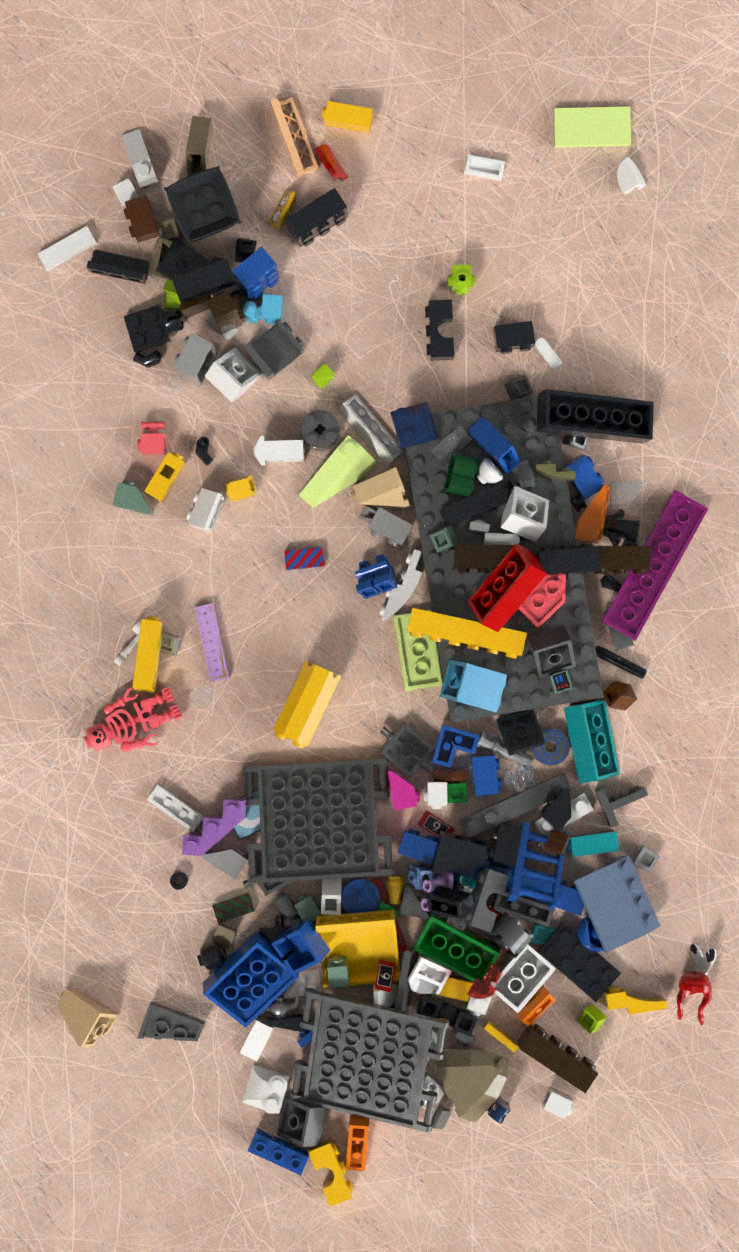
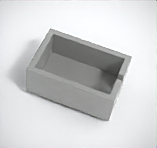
(196, 353)

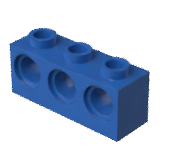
(278, 1151)

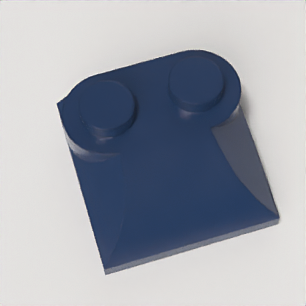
(414, 425)

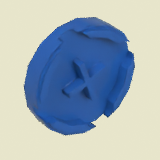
(360, 896)

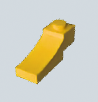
(618, 998)

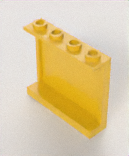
(364, 941)

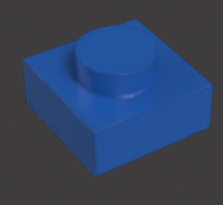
(304, 1037)

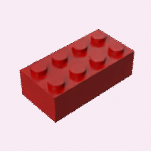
(507, 587)

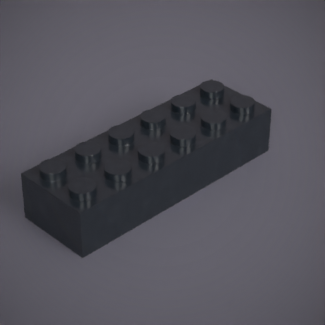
(594, 416)

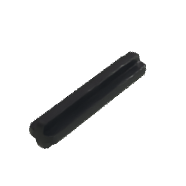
(620, 662)

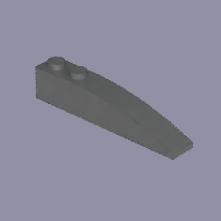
(513, 806)

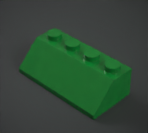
(457, 950)

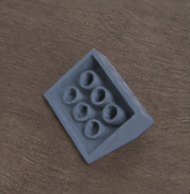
(617, 903)

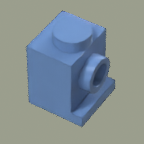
(416, 875)

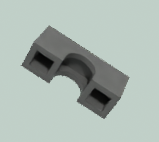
(487, 883)

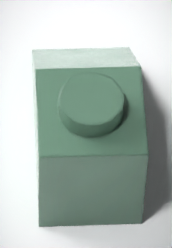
(131, 498)

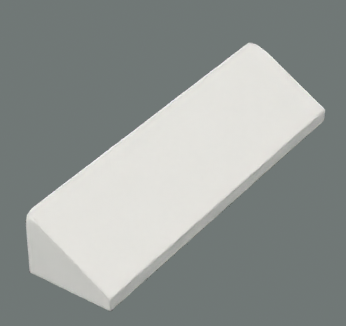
(370, 429)

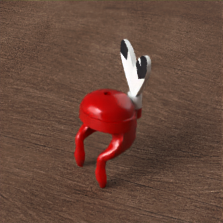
(697, 981)

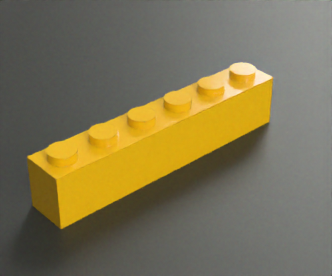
(467, 632)

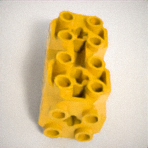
(306, 705)

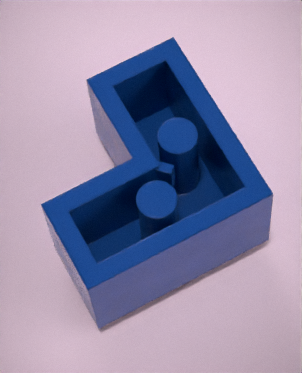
(450, 740)

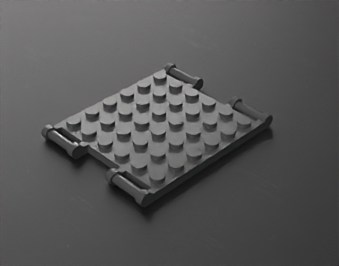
(318, 821)
(368, 1060)

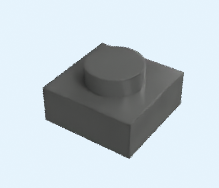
(464, 1039)

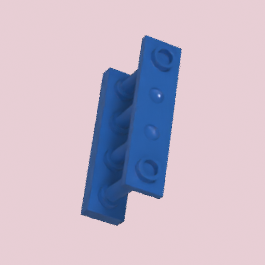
(520, 870)

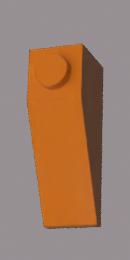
(592, 521)
(357, 1143)

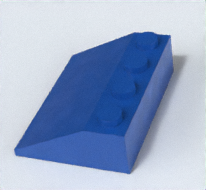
(249, 980)

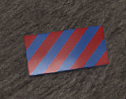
(304, 558)

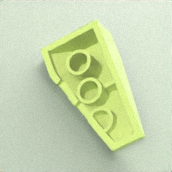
(343, 468)

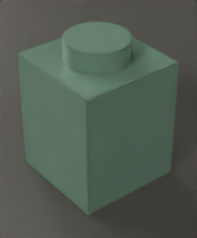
(307, 907)
(338, 971)

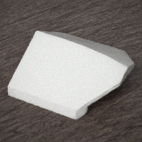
(428, 976)

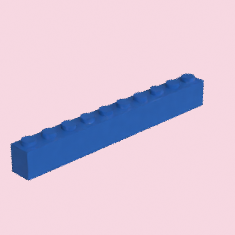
(423, 850)

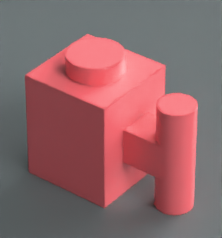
(154, 442)

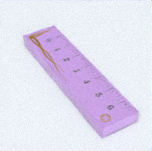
(212, 642)

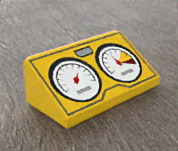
(282, 210)

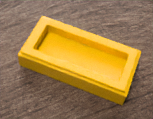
(500, 1036)

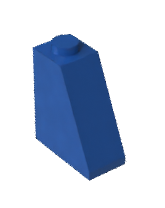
(495, 445)

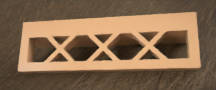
(287, 136)

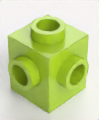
(458, 273)

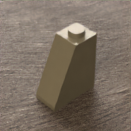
(198, 145)

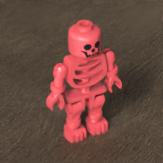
(101, 735)

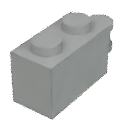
(387, 526)

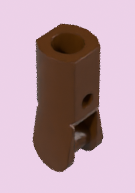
(450, 774)

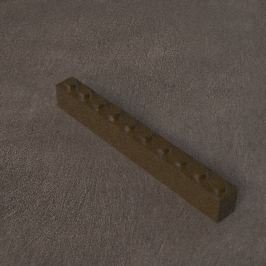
(610, 557)

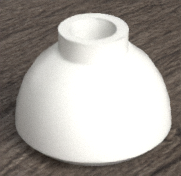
(489, 472)

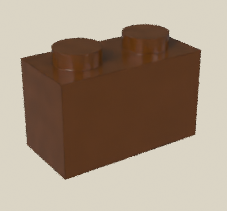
(141, 219)

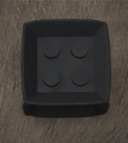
(202, 204)

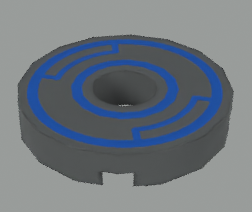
(560, 752)

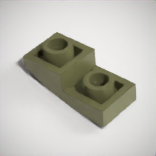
(549, 470)

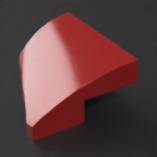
(330, 162)

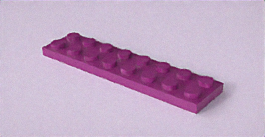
(667, 545)

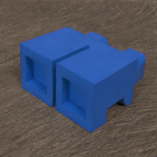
(375, 577)

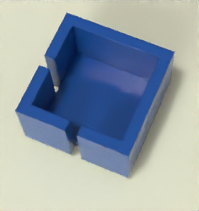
(307, 946)

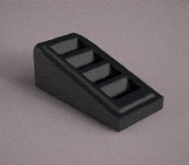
(290, 1023)

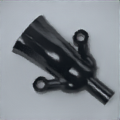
(622, 528)

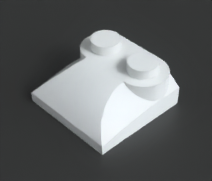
(266, 1089)

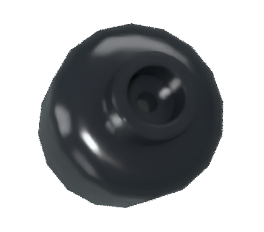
(212, 956)

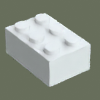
(523, 977)

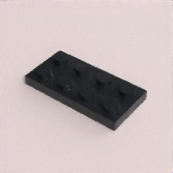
(583, 967)

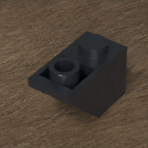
(559, 811)

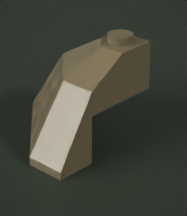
(472, 1080)

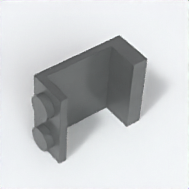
(275, 350)

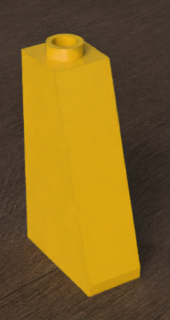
(148, 655)

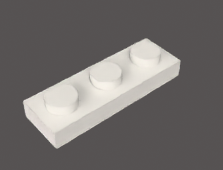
(579, 807)

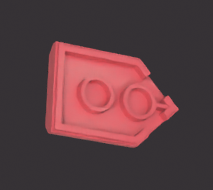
(544, 599)

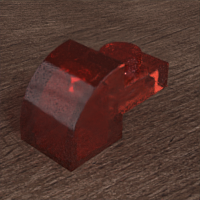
(484, 988)

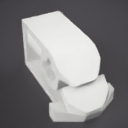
(279, 451)

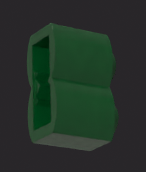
(461, 475)

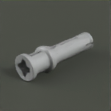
(495, 746)

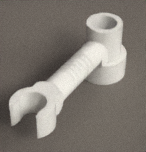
(127, 651)

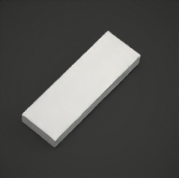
(67, 248)
(175, 808)

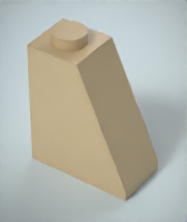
(381, 491)
(85, 1017)

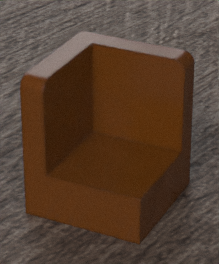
(619, 695)

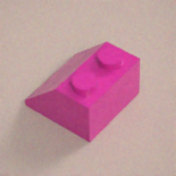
(402, 791)

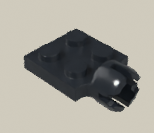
(152, 327)

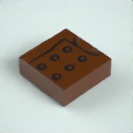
(557, 842)

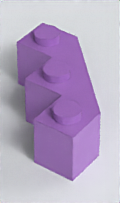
(215, 827)

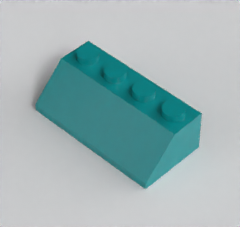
(592, 741)

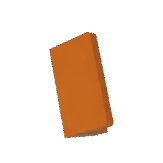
(535, 1006)

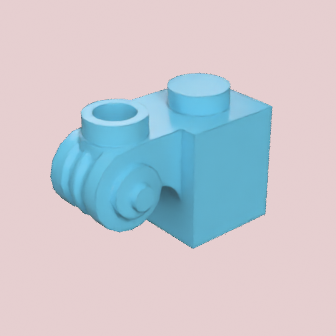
(269, 311)

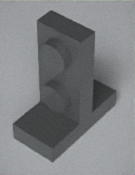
(618, 801)

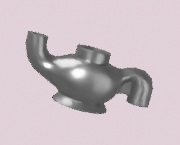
(280, 1007)

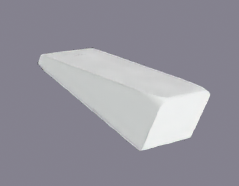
(256, 1039)

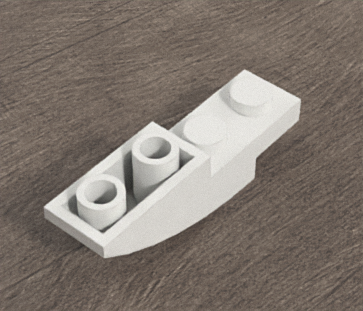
(400, 595)

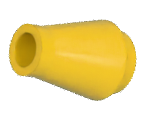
(395, 889)

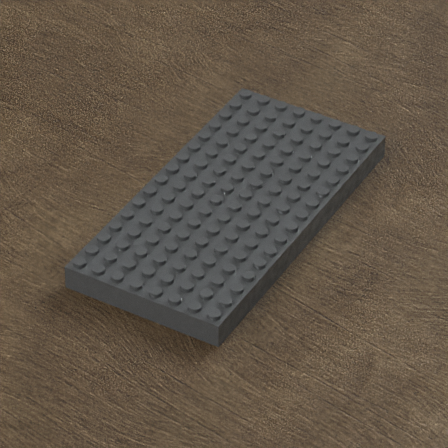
(452, 590)

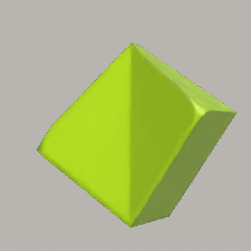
(171, 291)
(322, 376)
(591, 1019)

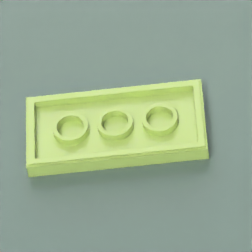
(592, 127)
(417, 656)

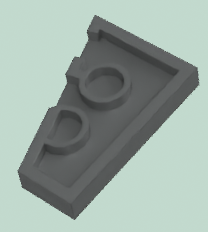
(169, 1024)

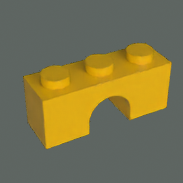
(338, 1188)

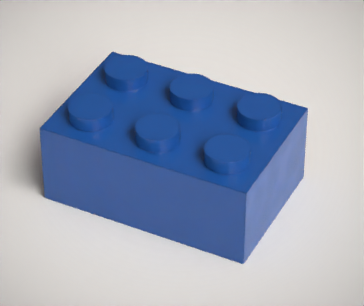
(256, 274)

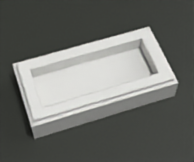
(484, 167)

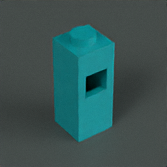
(593, 843)

